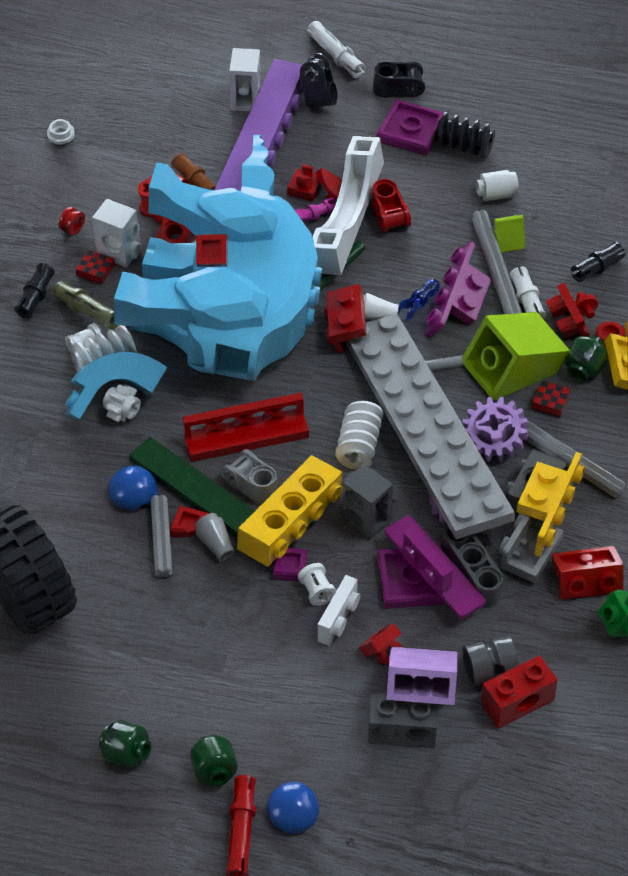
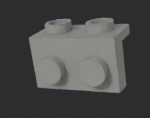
(520, 548)

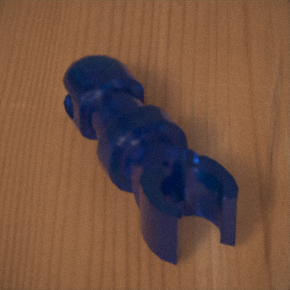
(419, 297)

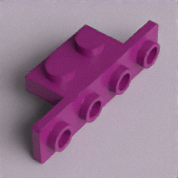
(461, 293)
(435, 567)

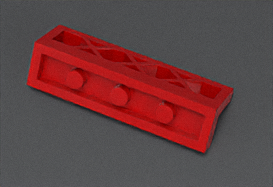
(245, 431)

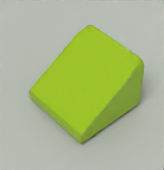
(510, 233)

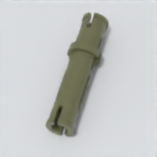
(68, 294)

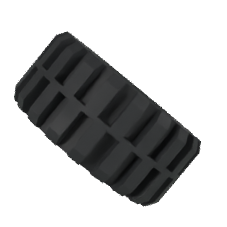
(32, 574)

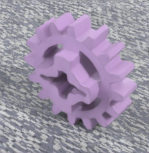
(510, 427)

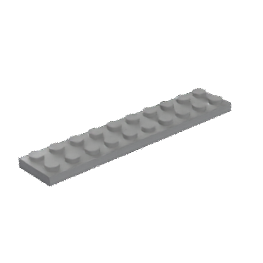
(429, 429)

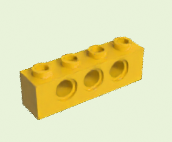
(289, 511)

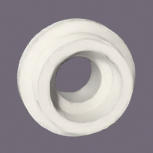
(60, 132)

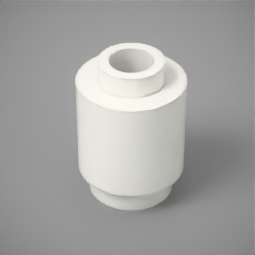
(497, 185)

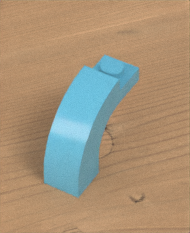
(127, 367)

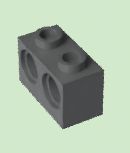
(367, 501)
(402, 722)

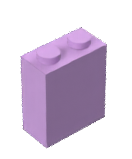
(422, 676)

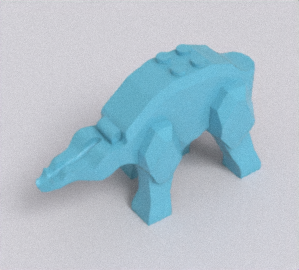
(233, 315)

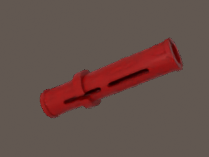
(241, 815)

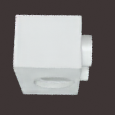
(244, 78)
(117, 232)

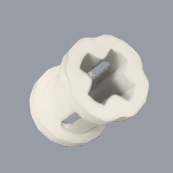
(323, 585)

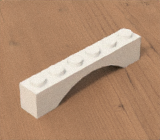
(337, 235)

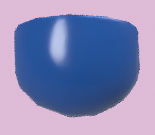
(132, 487)
(292, 807)

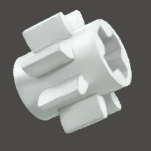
(121, 403)

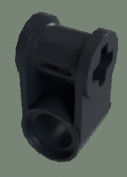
(395, 79)
(318, 82)

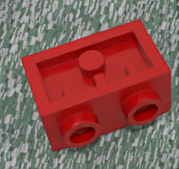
(588, 572)

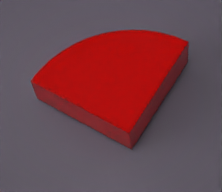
(330, 183)
(184, 522)

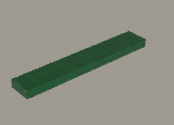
(190, 484)

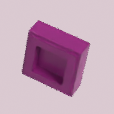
(290, 564)

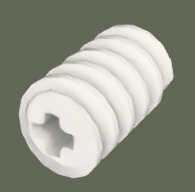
(102, 346)
(359, 434)

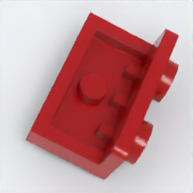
(345, 315)

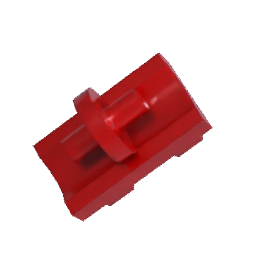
(583, 306)

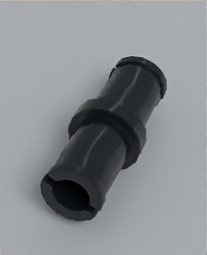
(597, 261)
(34, 290)

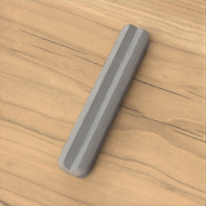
(161, 536)

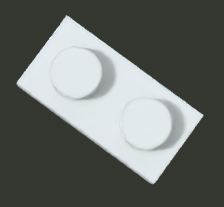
(334, 617)

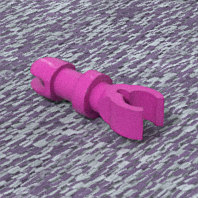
(314, 211)

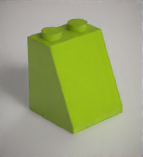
(513, 353)

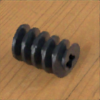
(464, 135)

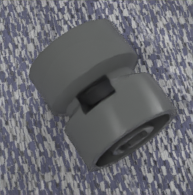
(489, 661)

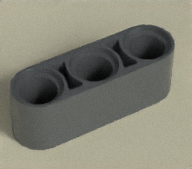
(482, 572)

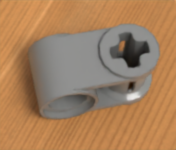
(251, 477)

